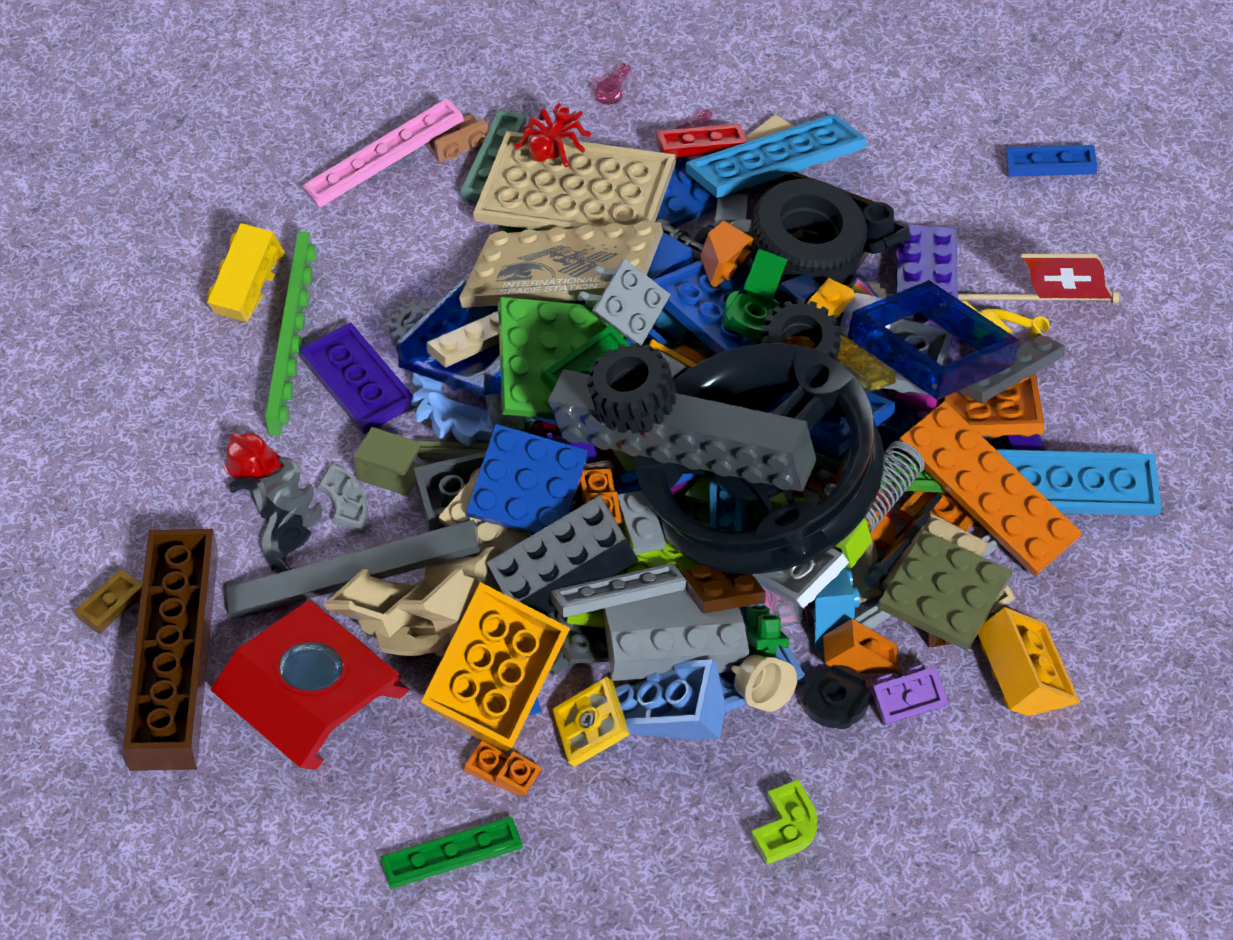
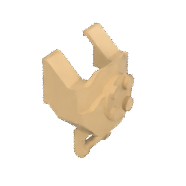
(418, 615)

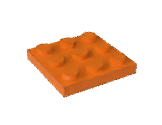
(1008, 413)

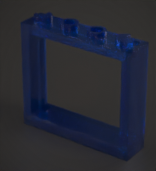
(993, 344)

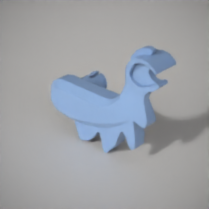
(447, 415)

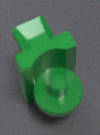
(764, 632)

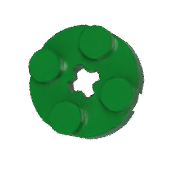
(739, 313)

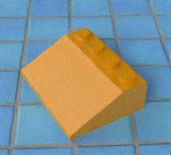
(494, 667)

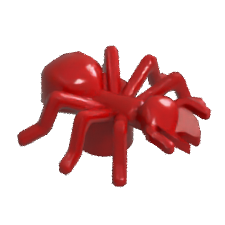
(548, 141)

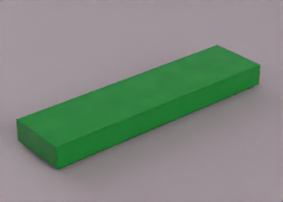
(451, 852)

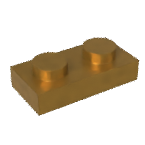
(109, 601)

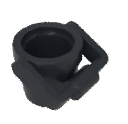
(883, 229)

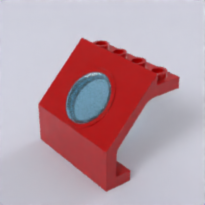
(304, 682)

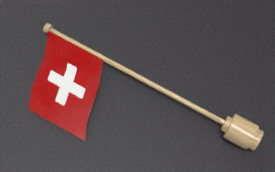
(1053, 279)

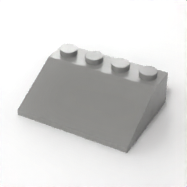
(668, 630)

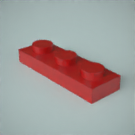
(699, 140)

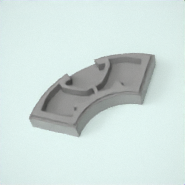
(347, 497)

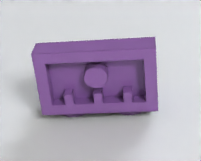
(908, 695)

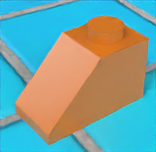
(860, 649)

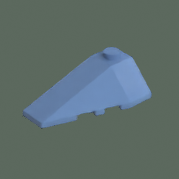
(677, 703)

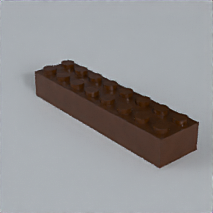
(171, 650)

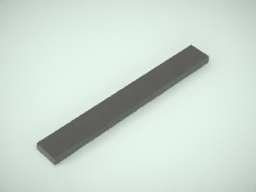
(334, 573)

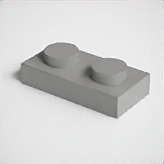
(640, 523)

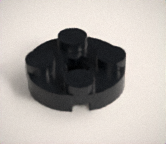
(835, 713)

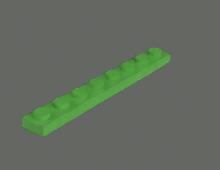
(289, 340)

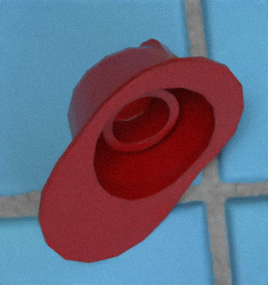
(250, 457)

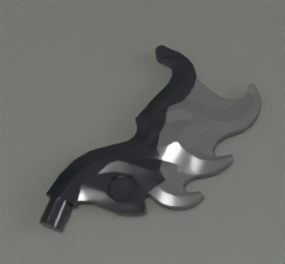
(285, 508)

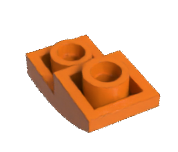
(600, 483)
(504, 771)

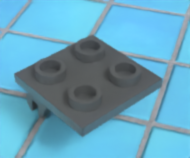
(581, 645)

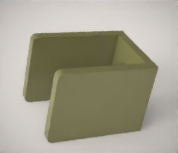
(387, 461)

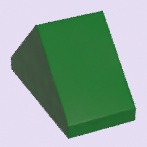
(765, 274)

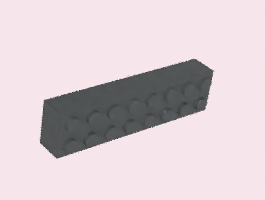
(696, 435)

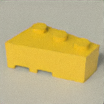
(244, 272)

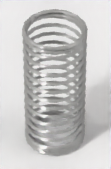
(905, 469)

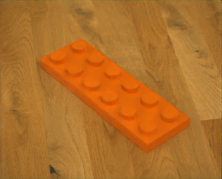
(991, 489)

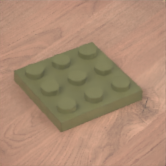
(945, 590)

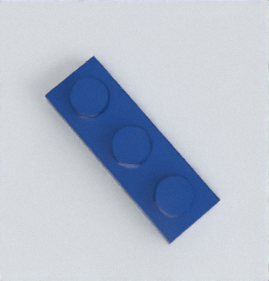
(1051, 160)

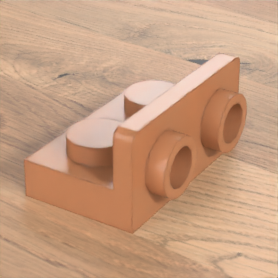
(458, 139)

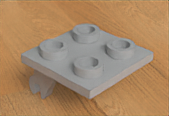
(629, 301)

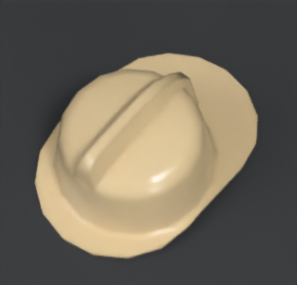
(765, 682)

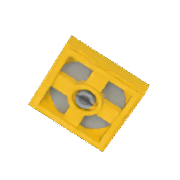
(590, 721)

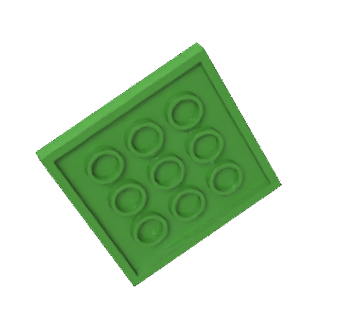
(531, 341)

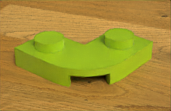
(795, 825)

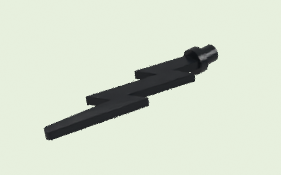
(878, 570)

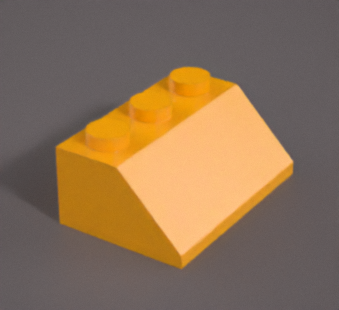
(1026, 663)

